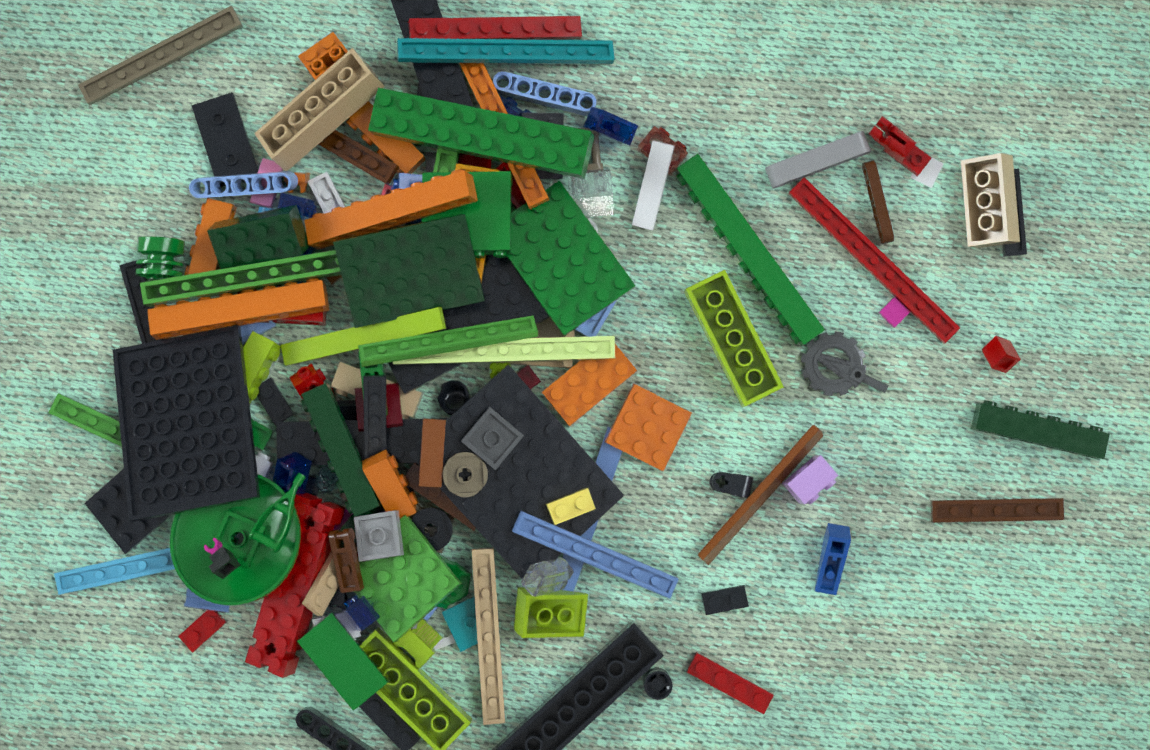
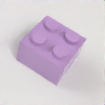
(810, 480)

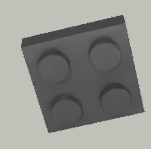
(492, 438)

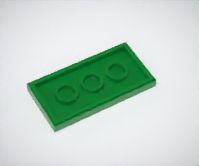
(343, 661)

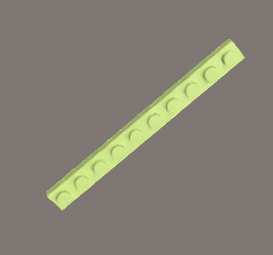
(527, 350)

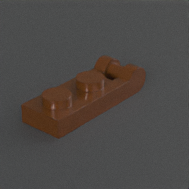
(346, 560)

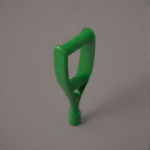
(283, 508)

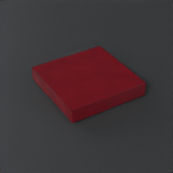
(394, 416)

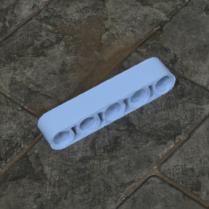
(536, 86)
(234, 188)

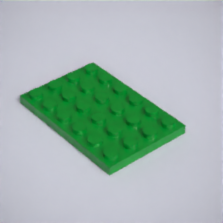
(565, 260)

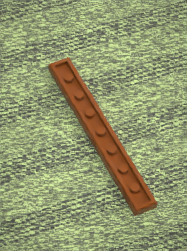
(760, 494)

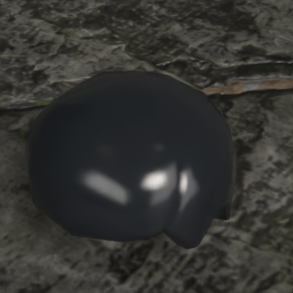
(453, 396)

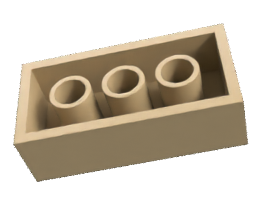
(990, 200)

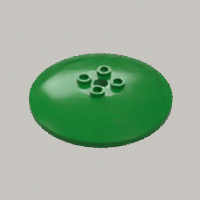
(259, 566)

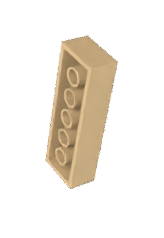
(319, 110)

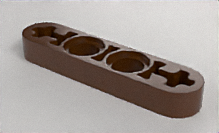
(878, 202)

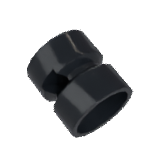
(657, 683)

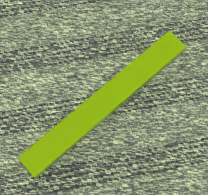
(349, 339)

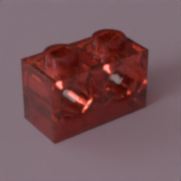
(661, 134)

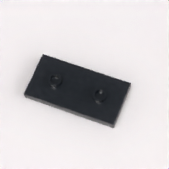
(225, 136)

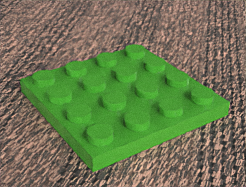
(406, 585)

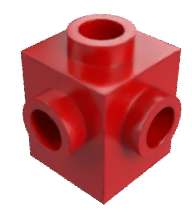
(307, 379)

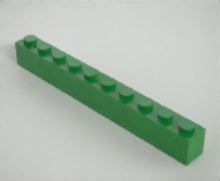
(749, 250)

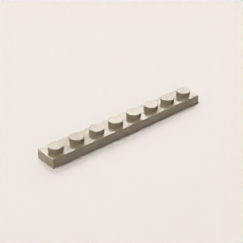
(160, 55)

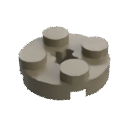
(474, 482)

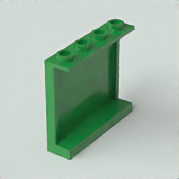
(489, 216)

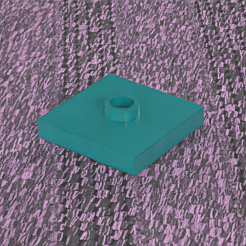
(462, 623)

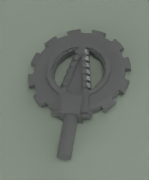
(850, 371)

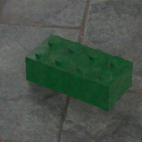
(259, 237)

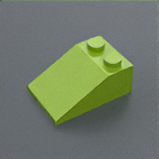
(550, 614)

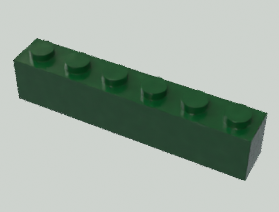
(1040, 431)
(341, 449)

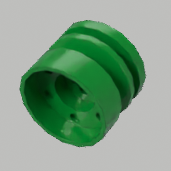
(160, 257)

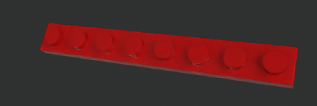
(497, 28)

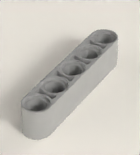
(818, 159)

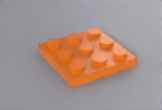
(648, 427)

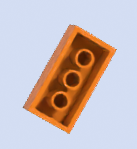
(587, 385)

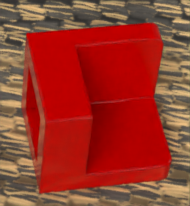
(1001, 354)

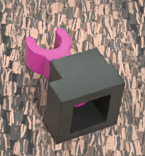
(223, 560)

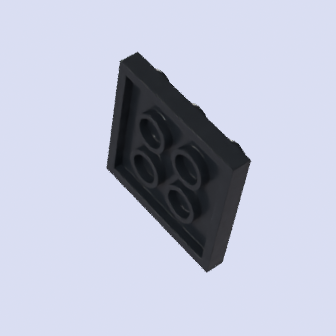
(111, 510)

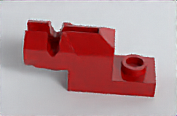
(900, 146)

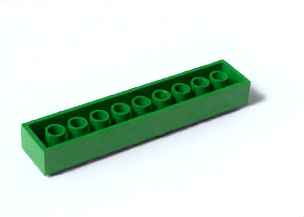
(481, 133)

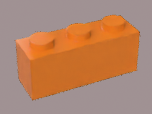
(389, 484)

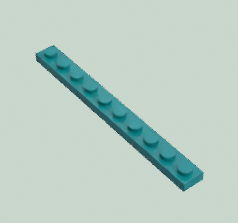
(505, 51)

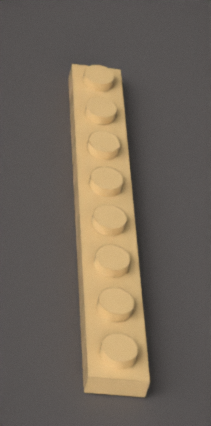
(488, 636)

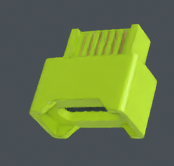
(420, 642)

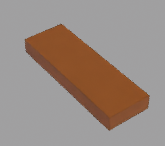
(432, 453)

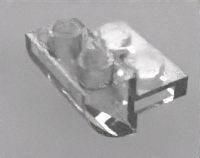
(593, 193)

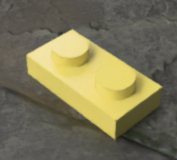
(570, 506)

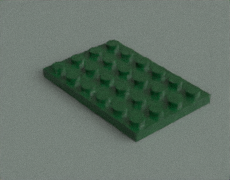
(409, 270)

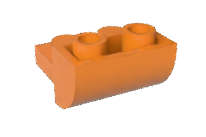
(323, 55)

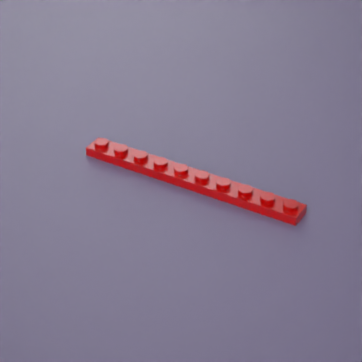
(874, 260)

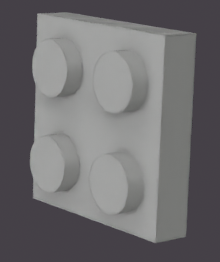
(378, 536)

